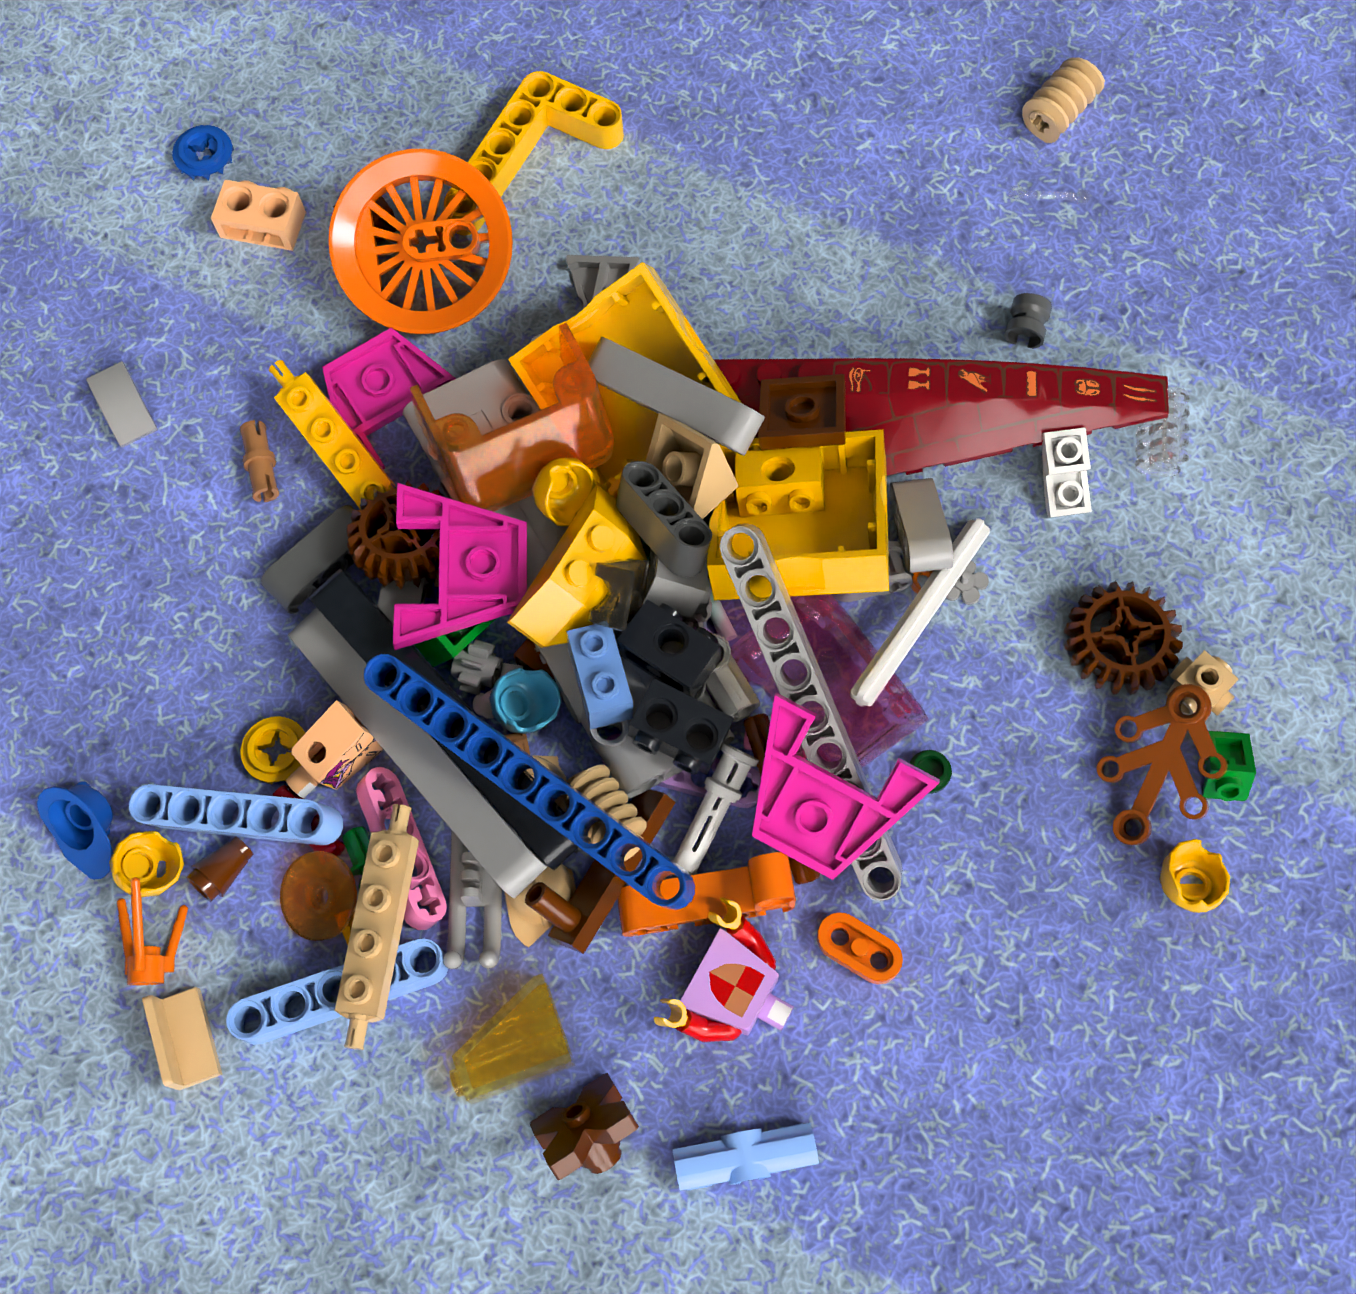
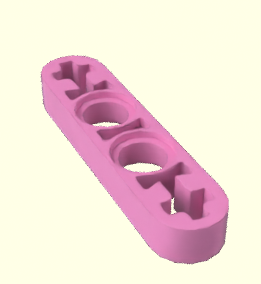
(370, 802)

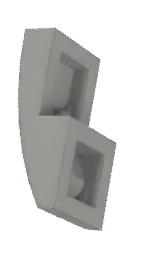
(121, 404)

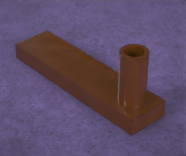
(582, 916)

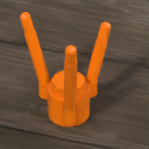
(144, 963)

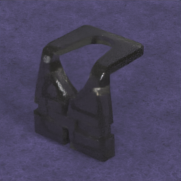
(625, 585)

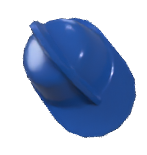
(80, 824)

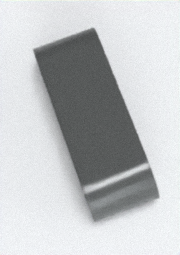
(663, 519)
(310, 561)

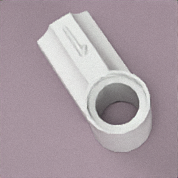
(730, 687)

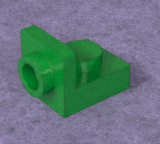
(1240, 771)

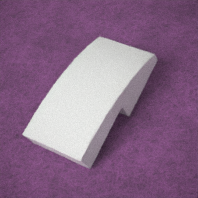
(1065, 472)

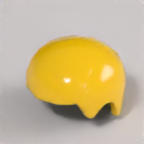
(562, 489)
(143, 851)
(1192, 859)

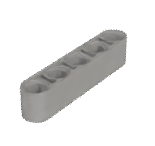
(675, 396)

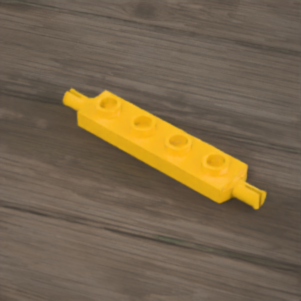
(329, 435)

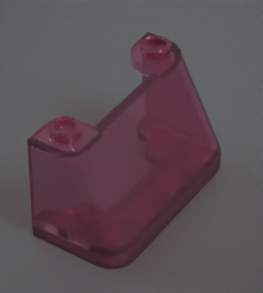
(842, 658)

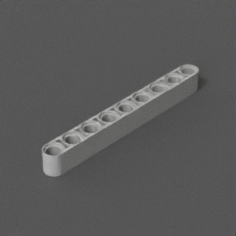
(811, 688)
(421, 759)

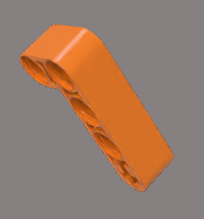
(755, 888)

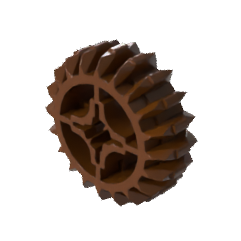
(393, 552)
(1121, 605)

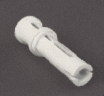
(716, 786)

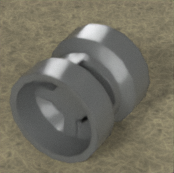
(1029, 316)

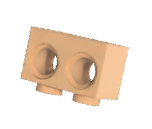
(252, 211)

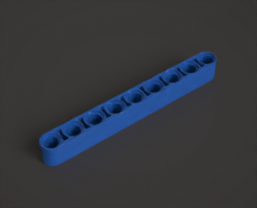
(545, 788)

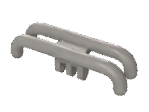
(471, 888)

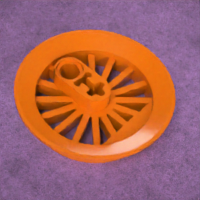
(356, 254)

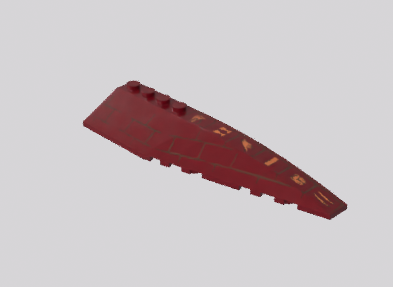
(964, 407)

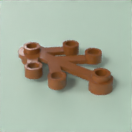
(1164, 757)

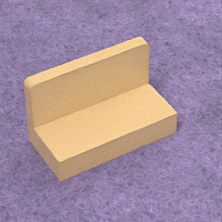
(182, 1039)

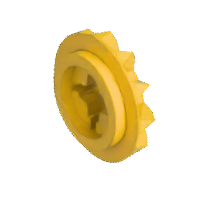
(264, 735)

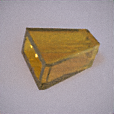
(513, 1046)

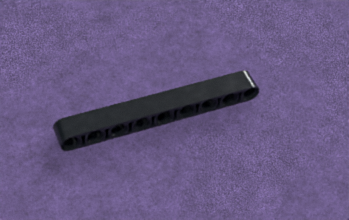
(372, 634)

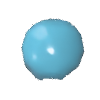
(525, 700)

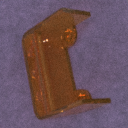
(504, 463)

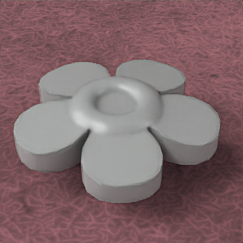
(968, 585)

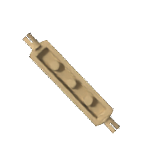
(377, 927)

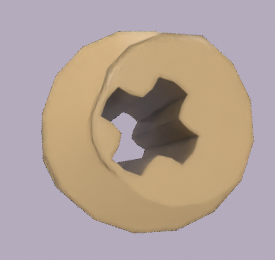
(1062, 99)
(604, 792)

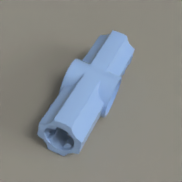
(745, 1156)

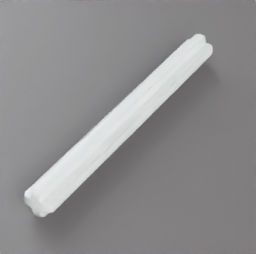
(918, 615)

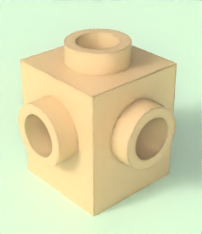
(1211, 675)

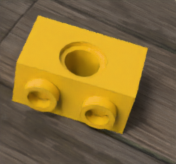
(779, 481)

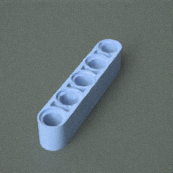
(253, 820)
(316, 992)

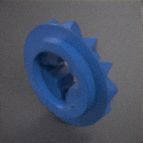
(196, 140)

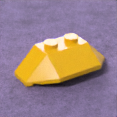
(567, 581)

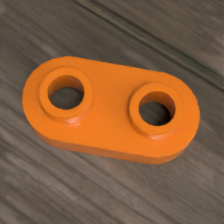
(861, 945)

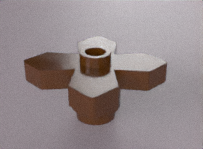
(586, 1131)

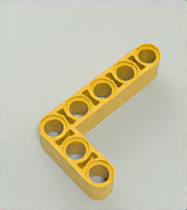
(535, 105)

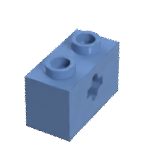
(600, 675)

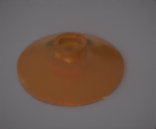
(303, 896)

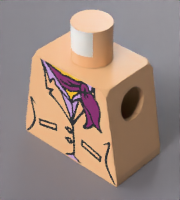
(341, 745)

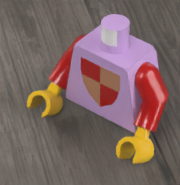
(729, 985)

